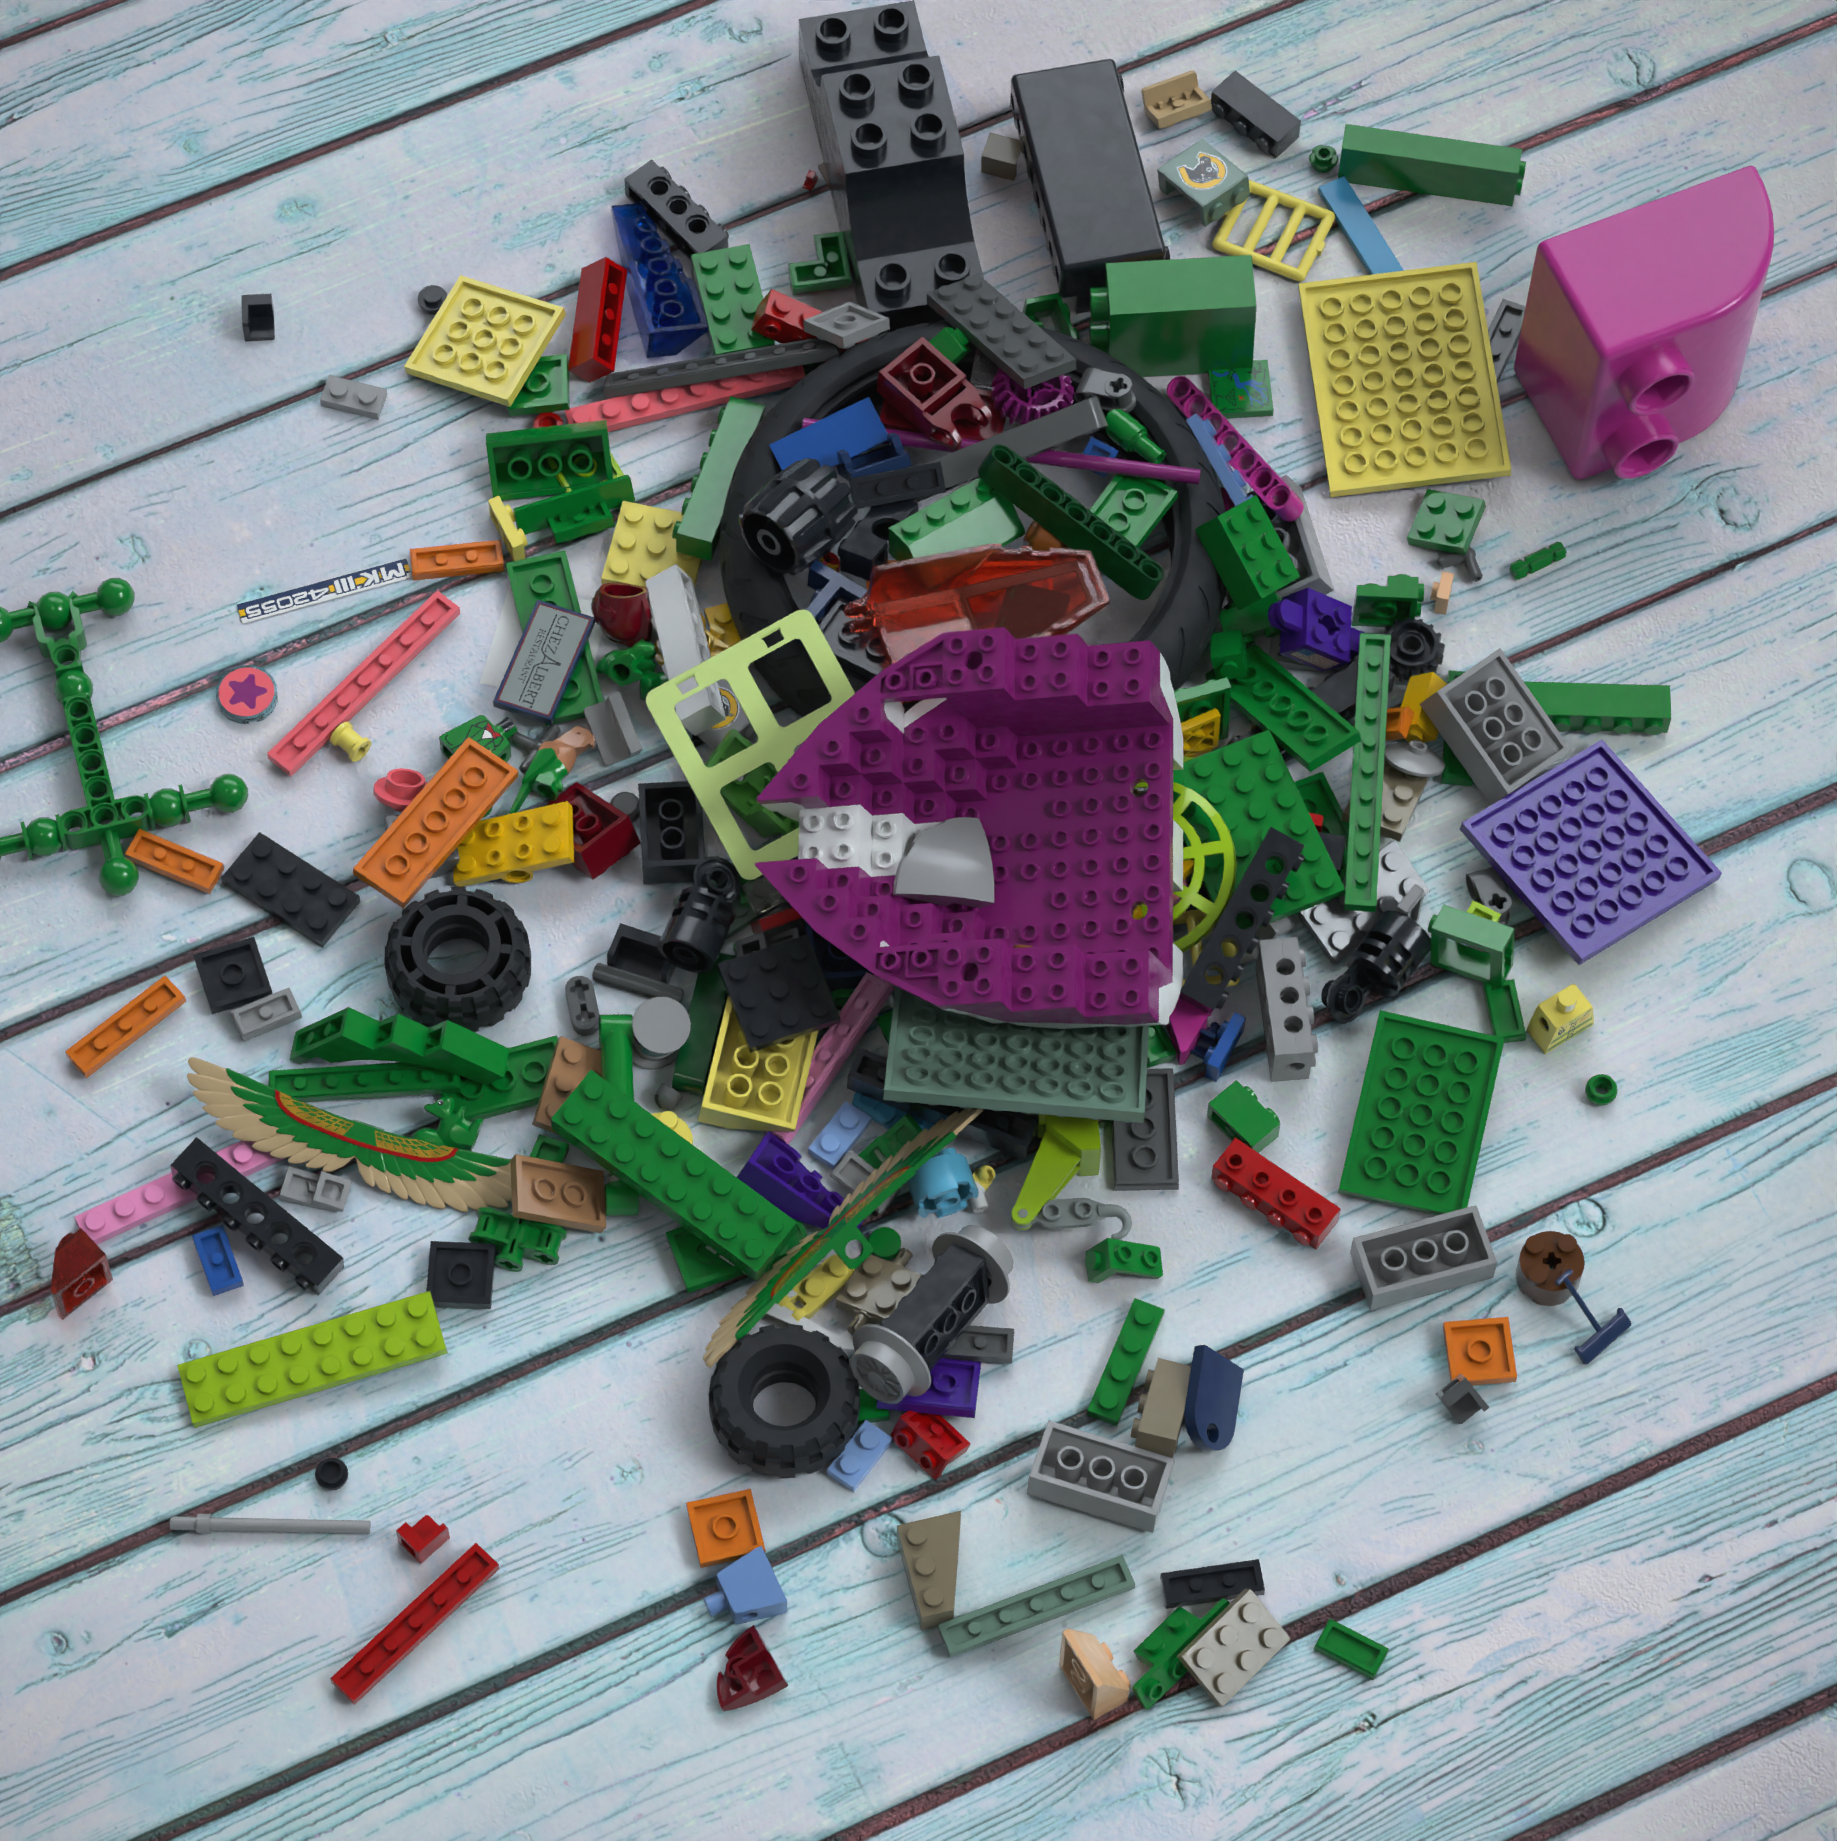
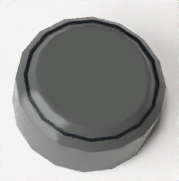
(628, 804)

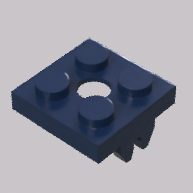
(875, 461)

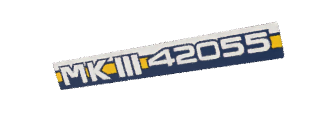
(324, 591)

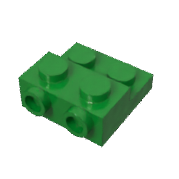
(1383, 604)

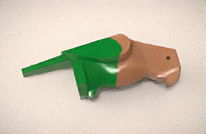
(552, 764)

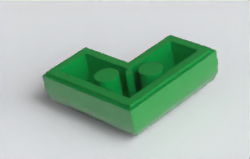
(827, 272)

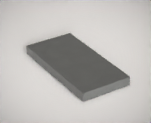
(1147, 1151)

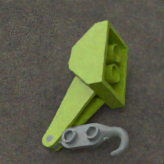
(1067, 1149)

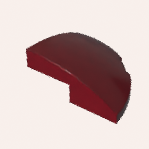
(749, 1673)

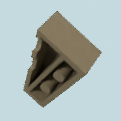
(1162, 1408)
(930, 1563)

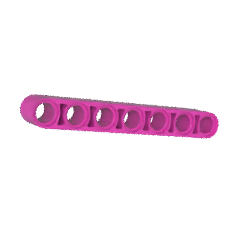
(1244, 457)

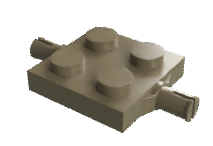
(876, 1289)

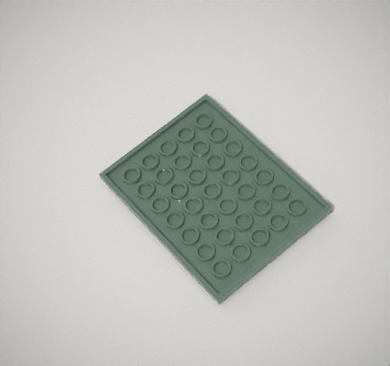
(1014, 1067)

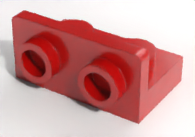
(929, 1441)

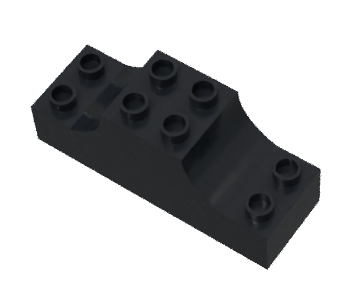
(889, 157)

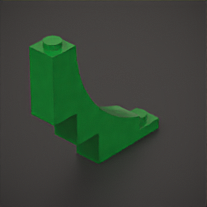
(445, 1046)

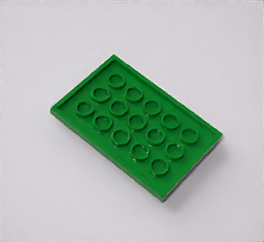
(1252, 793)
(1421, 1115)

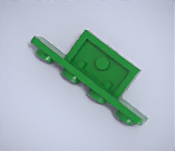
(576, 511)
(1161, 1651)

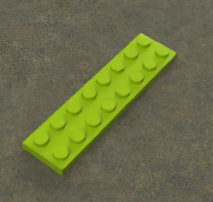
(312, 1359)

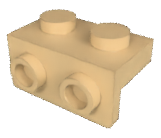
(1175, 100)

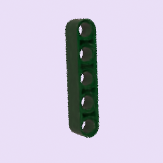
(705, 1018)

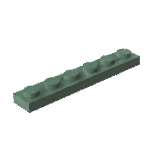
(1036, 1606)

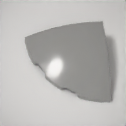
(948, 865)

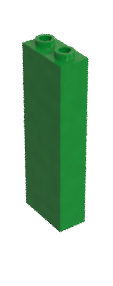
(1431, 165)

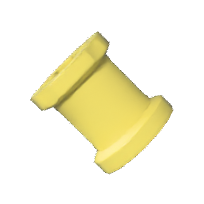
(350, 741)

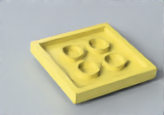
(645, 546)

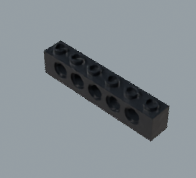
(1274, 847)
(201, 1159)

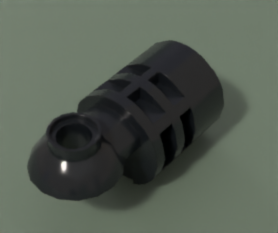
(702, 917)
(1377, 965)

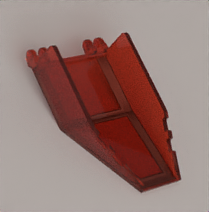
(978, 589)

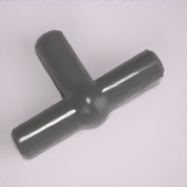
(1469, 560)
(533, 745)

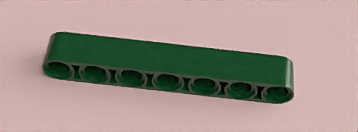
(1070, 521)

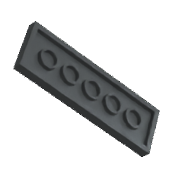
(1001, 331)

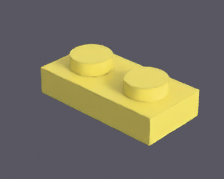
(503, 520)

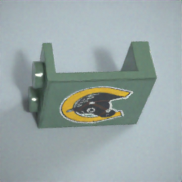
(1206, 180)

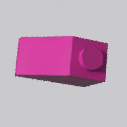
(1185, 1028)

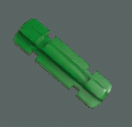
(1537, 560)

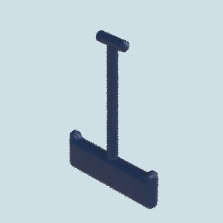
(1604, 1335)

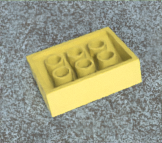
(757, 1087)

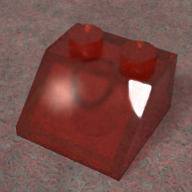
(78, 1272)

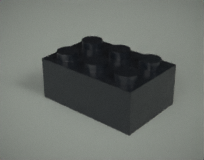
(670, 832)

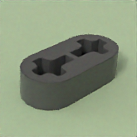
(576, 1006)

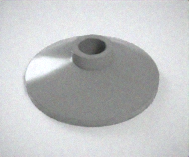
(1414, 759)

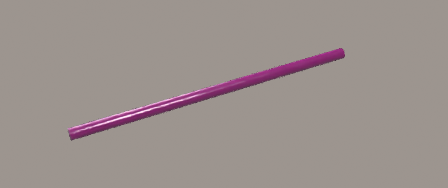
(1065, 459)

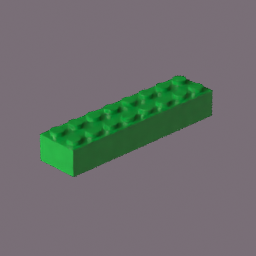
(674, 1175)

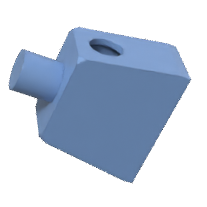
(747, 1590)

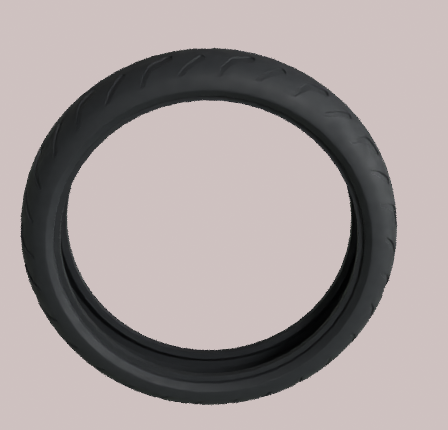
(759, 596)

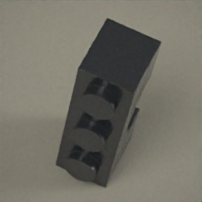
(868, 541)

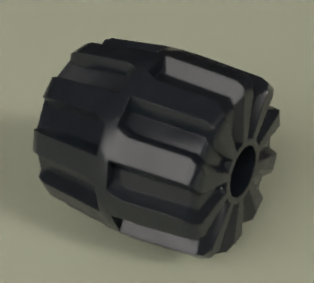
(797, 517)

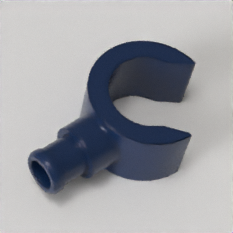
(1207, 1038)

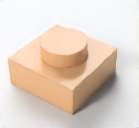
(1441, 592)

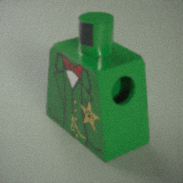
(483, 732)

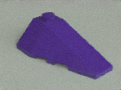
(788, 1184)

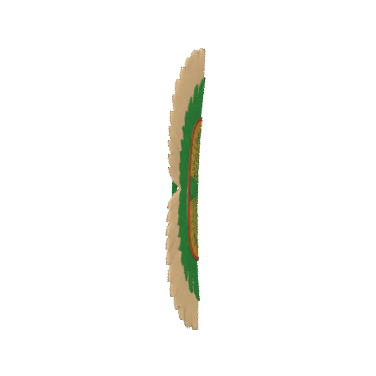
(325, 1139)
(841, 1230)

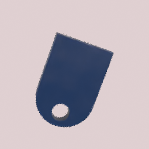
(1212, 1399)

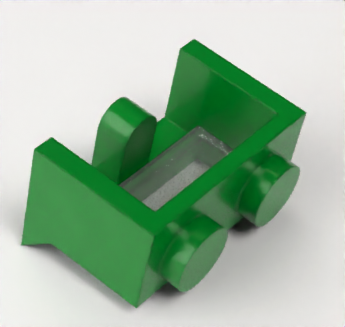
(1050, 313)

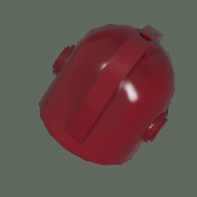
(623, 613)

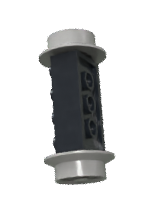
(901, 1352)

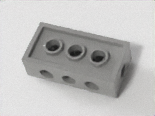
(1285, 1009)

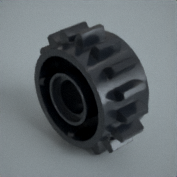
(1423, 639)

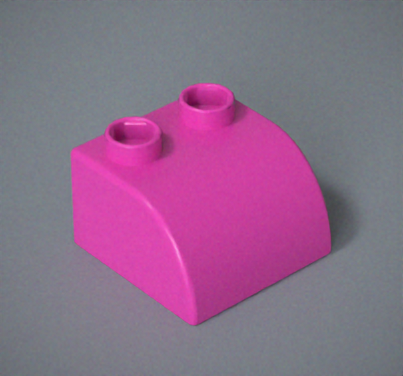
(1645, 323)

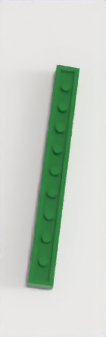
(1367, 773)

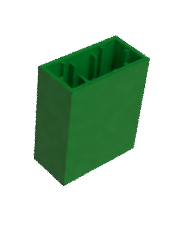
(1176, 315)

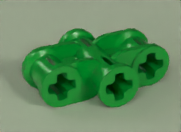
(517, 1238)

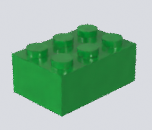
(1247, 552)

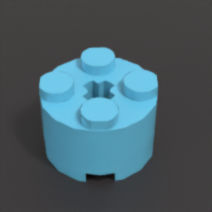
(942, 1184)

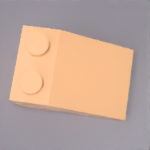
(1092, 1673)

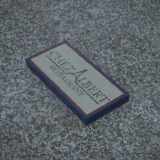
(544, 662)

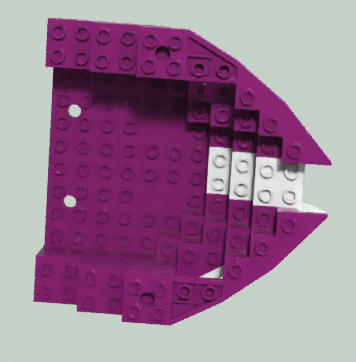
(1047, 756)

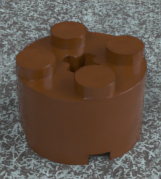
(1545, 1251)

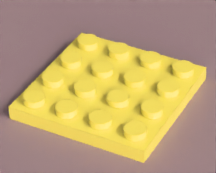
(485, 340)

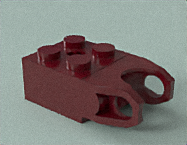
(931, 393)

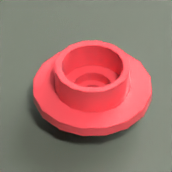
(399, 788)

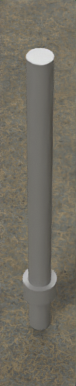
(205, 1524)

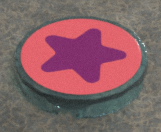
(246, 694)

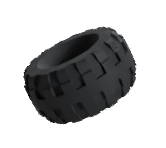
(466, 998)
(781, 1357)

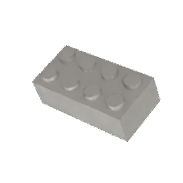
(1423, 1257)

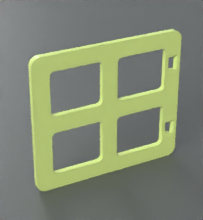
(773, 743)

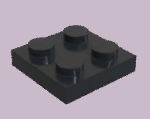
(232, 975)
(461, 1274)

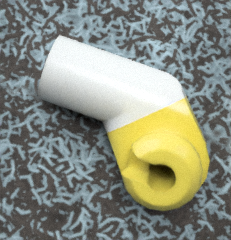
(983, 1179)

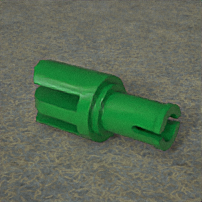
(1132, 436)

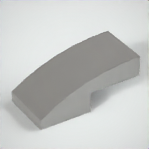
(314, 1190)

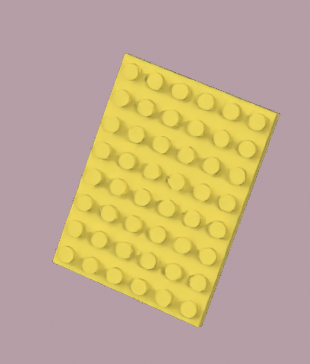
(1404, 379)

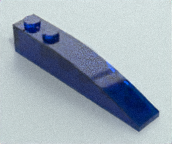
(659, 291)

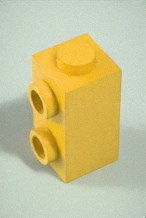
(1419, 689)

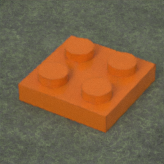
(1480, 1350)
(724, 1527)

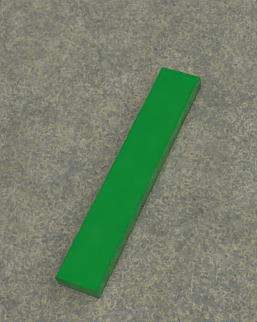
(363, 1081)

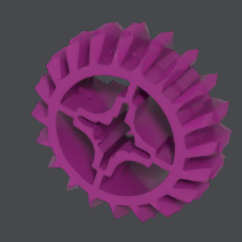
(1021, 407)

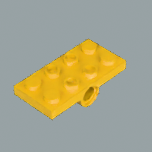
(516, 845)

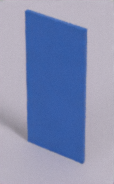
(851, 429)

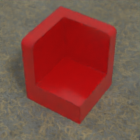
(423, 1537)

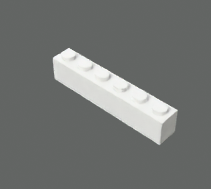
(683, 645)

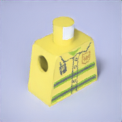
(1565, 1014)

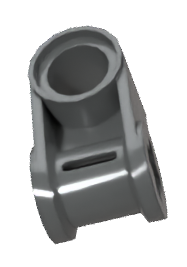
(1107, 389)
(1490, 890)

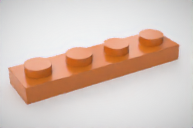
(125, 1026)

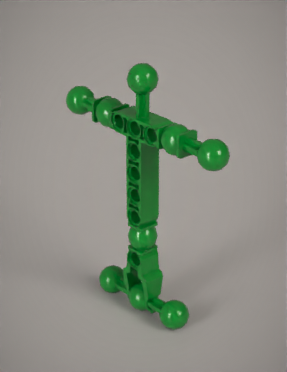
(74, 692)

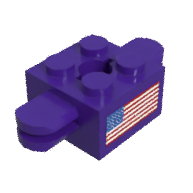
(1315, 629)

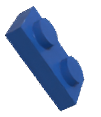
(1229, 1036)
(218, 1260)

